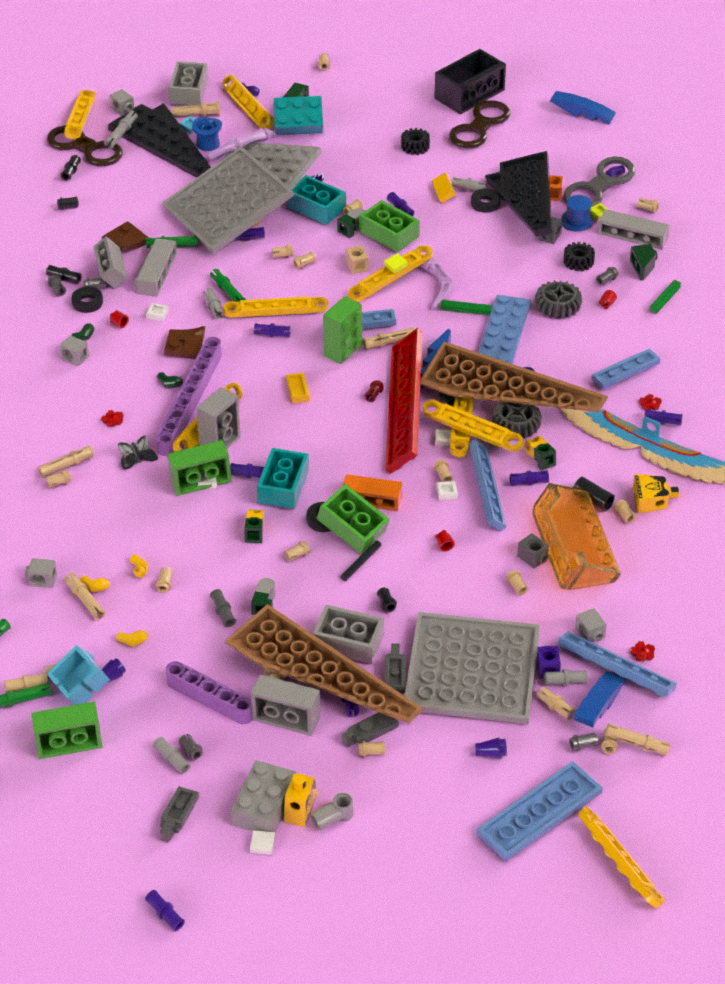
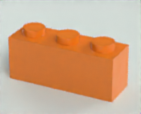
(378, 492)

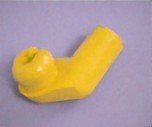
(141, 566)
(95, 585)
(132, 639)

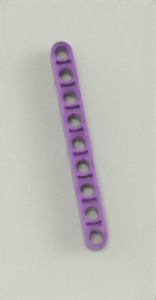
(189, 395)

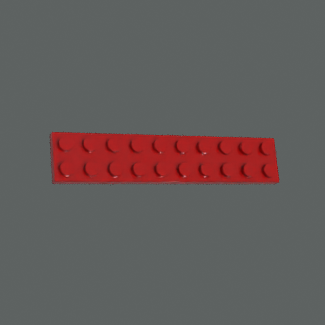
(404, 401)

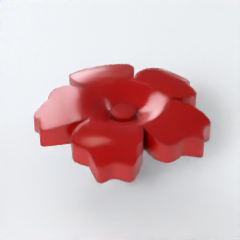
(650, 403)
(112, 418)
(643, 652)

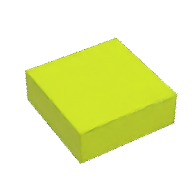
(597, 211)
(395, 263)

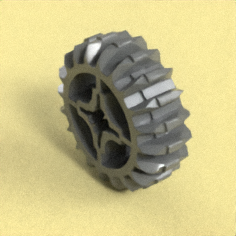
(558, 299)
(517, 418)

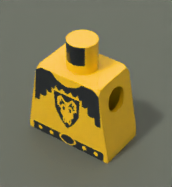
(652, 493)
(303, 792)

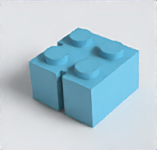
(78, 676)

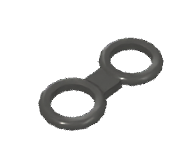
(602, 181)

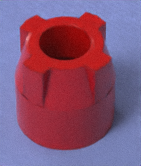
(608, 298)
(119, 319)
(444, 541)

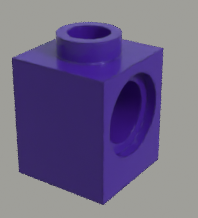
(547, 660)

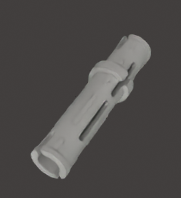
(124, 125)

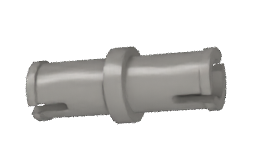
(467, 184)
(213, 303)
(565, 677)
(171, 755)

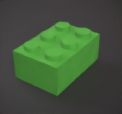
(389, 226)
(342, 330)
(188, 463)
(353, 518)
(67, 730)

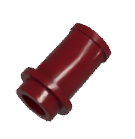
(375, 388)

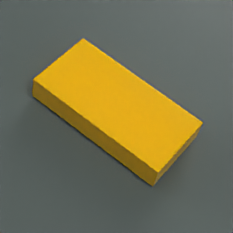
(443, 187)
(297, 387)

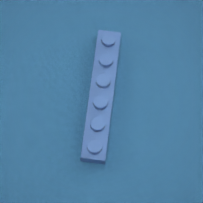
(487, 485)
(617, 664)

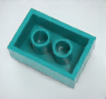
(298, 115)
(317, 199)
(283, 478)

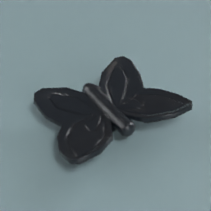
(135, 451)

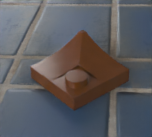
(127, 237)
(185, 342)

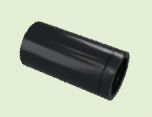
(600, 497)

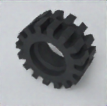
(415, 141)
(579, 256)

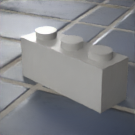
(110, 262)

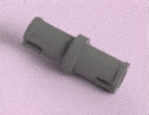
(222, 608)

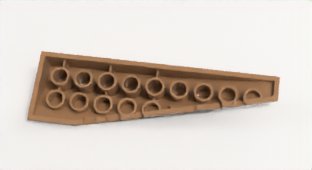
(479, 376)
(292, 651)

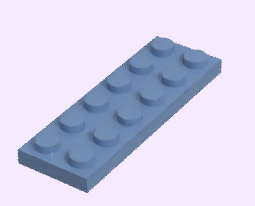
(505, 327)
(539, 811)

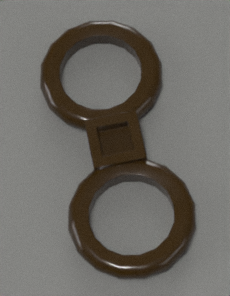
(479, 124)
(84, 145)

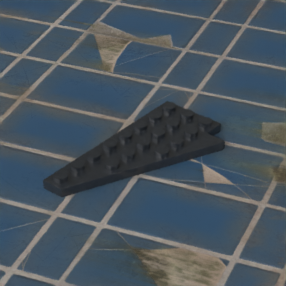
(164, 137)
(526, 190)

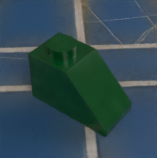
(643, 259)

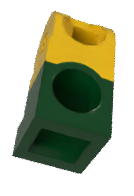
(541, 452)
(254, 526)

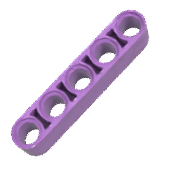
(209, 692)

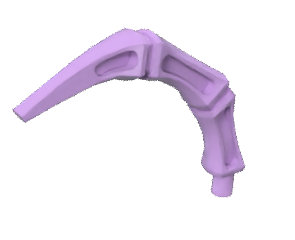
(232, 145)
(445, 281)

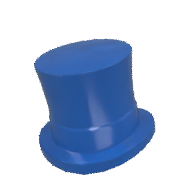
(207, 133)
(577, 213)

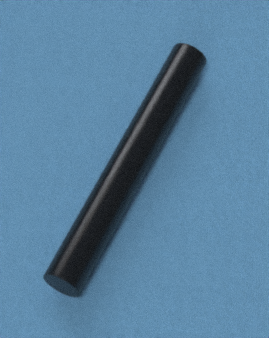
(361, 560)

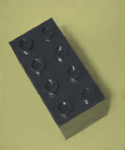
(470, 81)

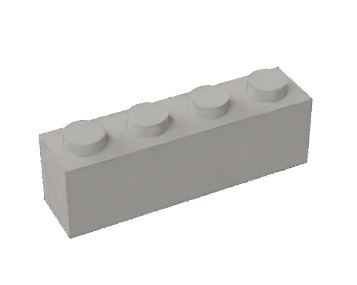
(633, 229)
(156, 267)

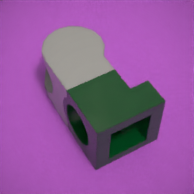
(350, 222)
(263, 595)

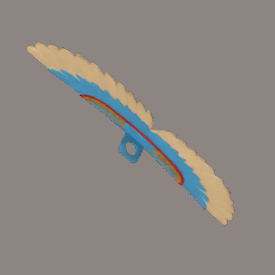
(667, 454)

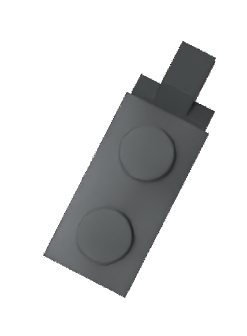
(395, 668)
(369, 729)
(177, 812)

